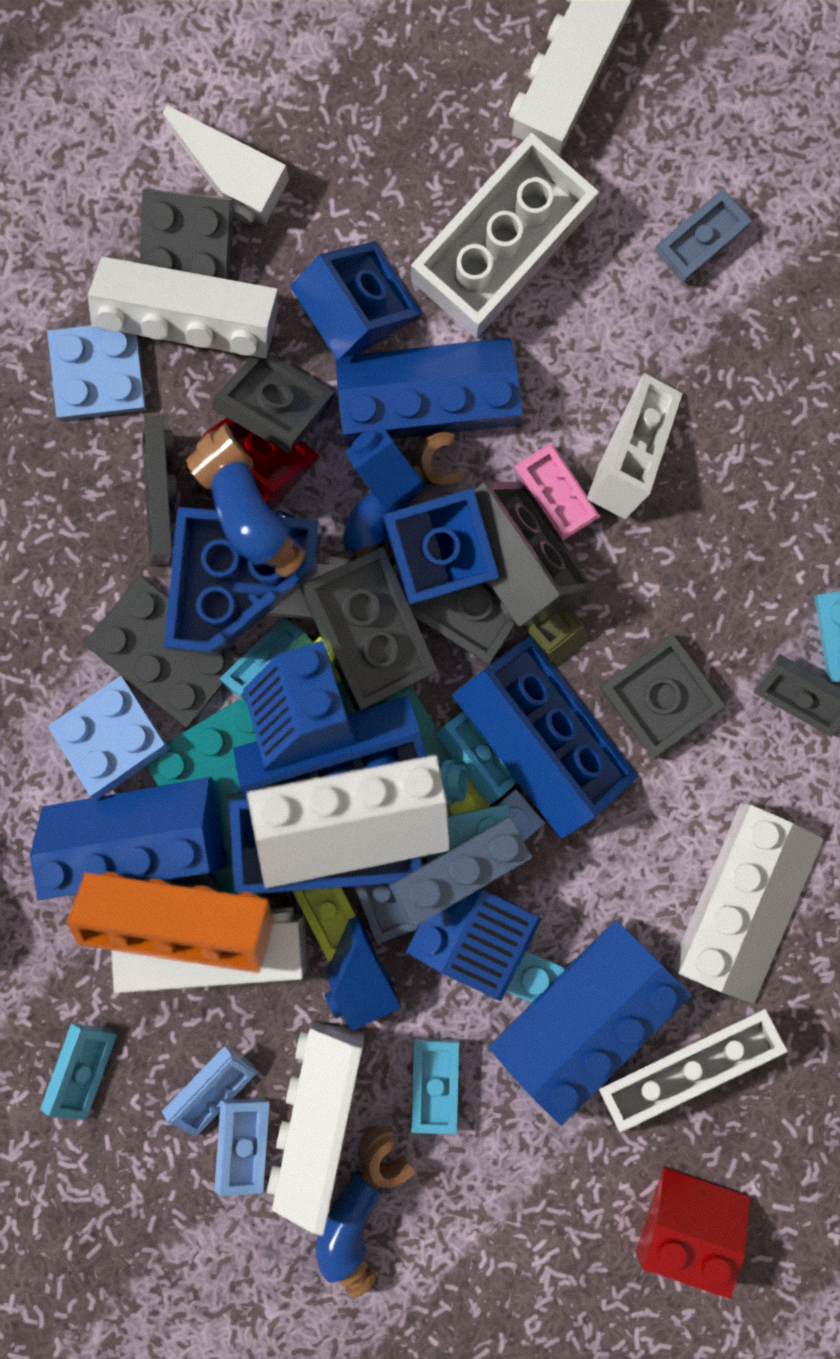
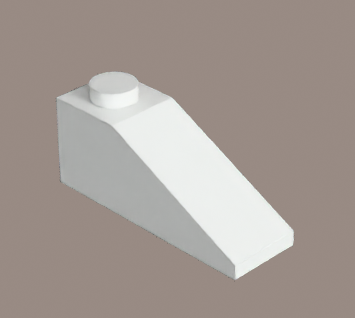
(231, 167)
(636, 448)

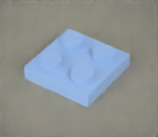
(95, 372)
(108, 737)

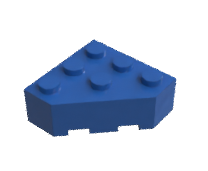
(219, 591)

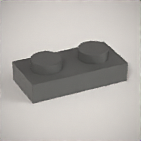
(801, 694)

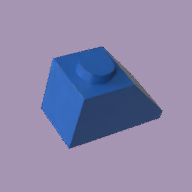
(382, 466)
(359, 980)

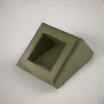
(559, 636)

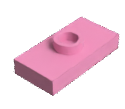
(556, 491)

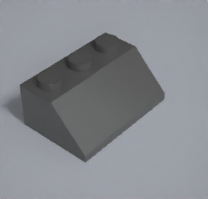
(530, 558)

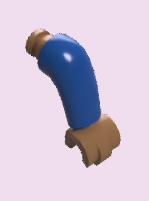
(242, 512)
(365, 525)
(341, 1248)

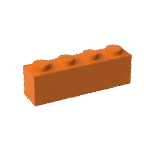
(171, 921)

